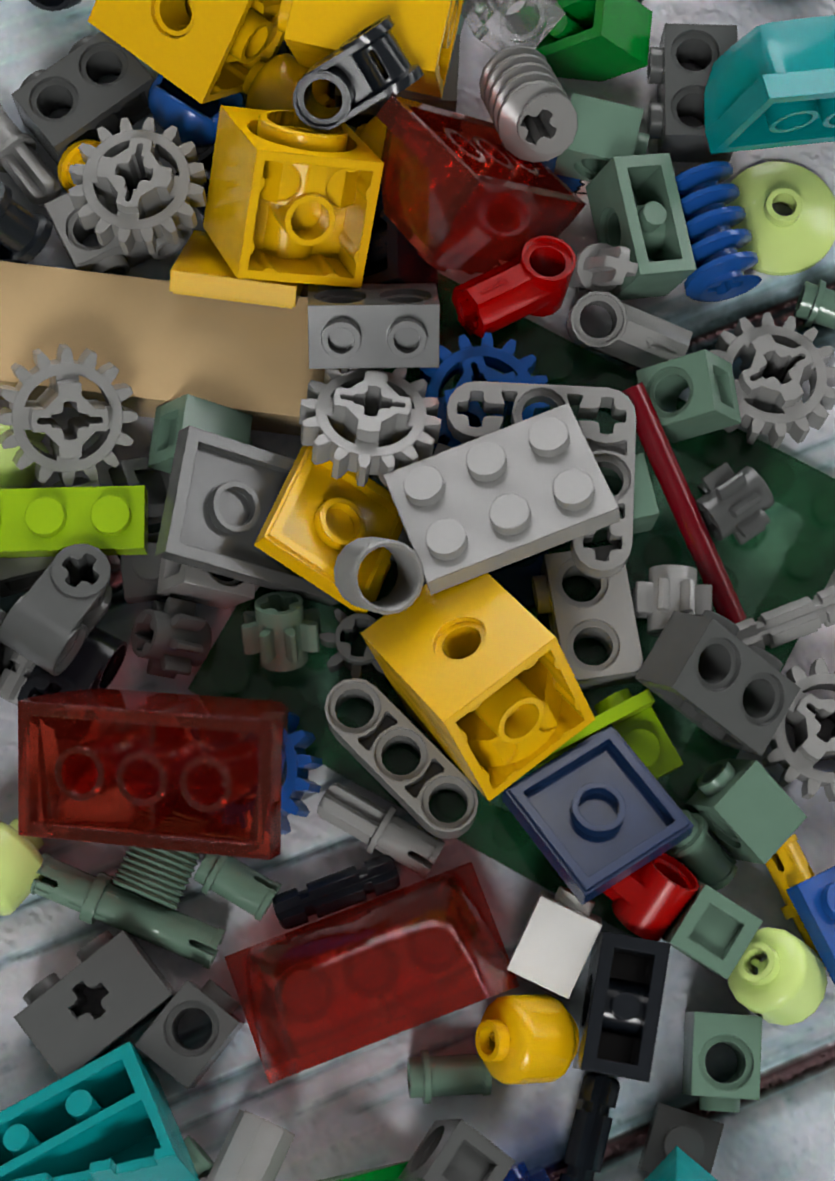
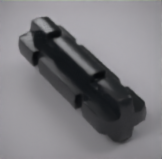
(336, 892)
(590, 1127)

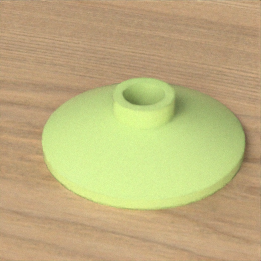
(785, 242)

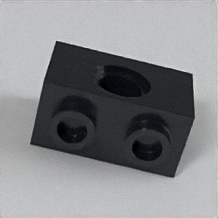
(622, 1006)

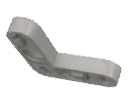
(610, 450)

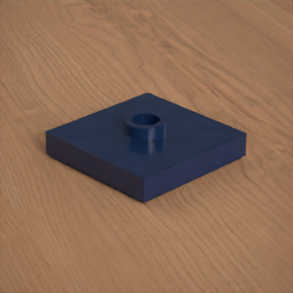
(597, 813)

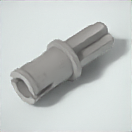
(24, 164)
(602, 267)
(380, 829)

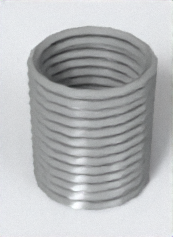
(408, 582)

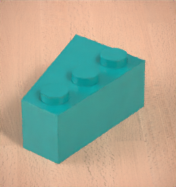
(96, 1127)

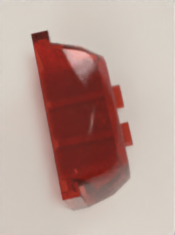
(461, 190)
(153, 770)
(370, 972)

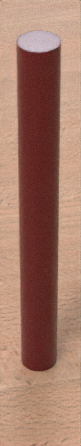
(683, 505)

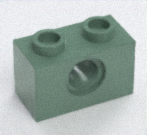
(640, 208)

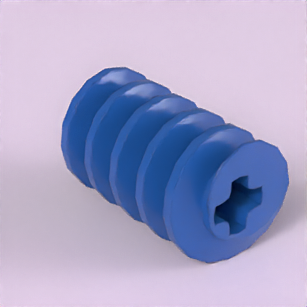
(710, 234)

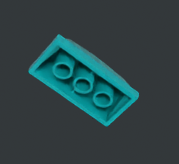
(774, 88)

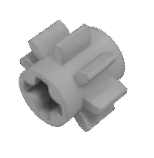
(669, 590)

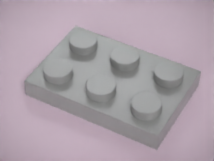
(501, 498)

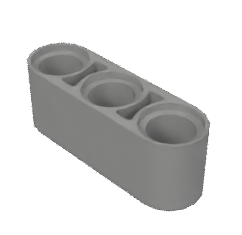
(391, 728)

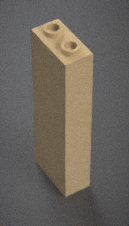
(159, 341)

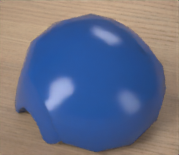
(194, 120)

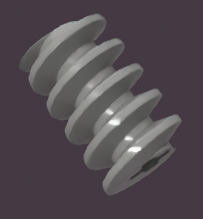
(527, 104)

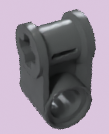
(55, 617)

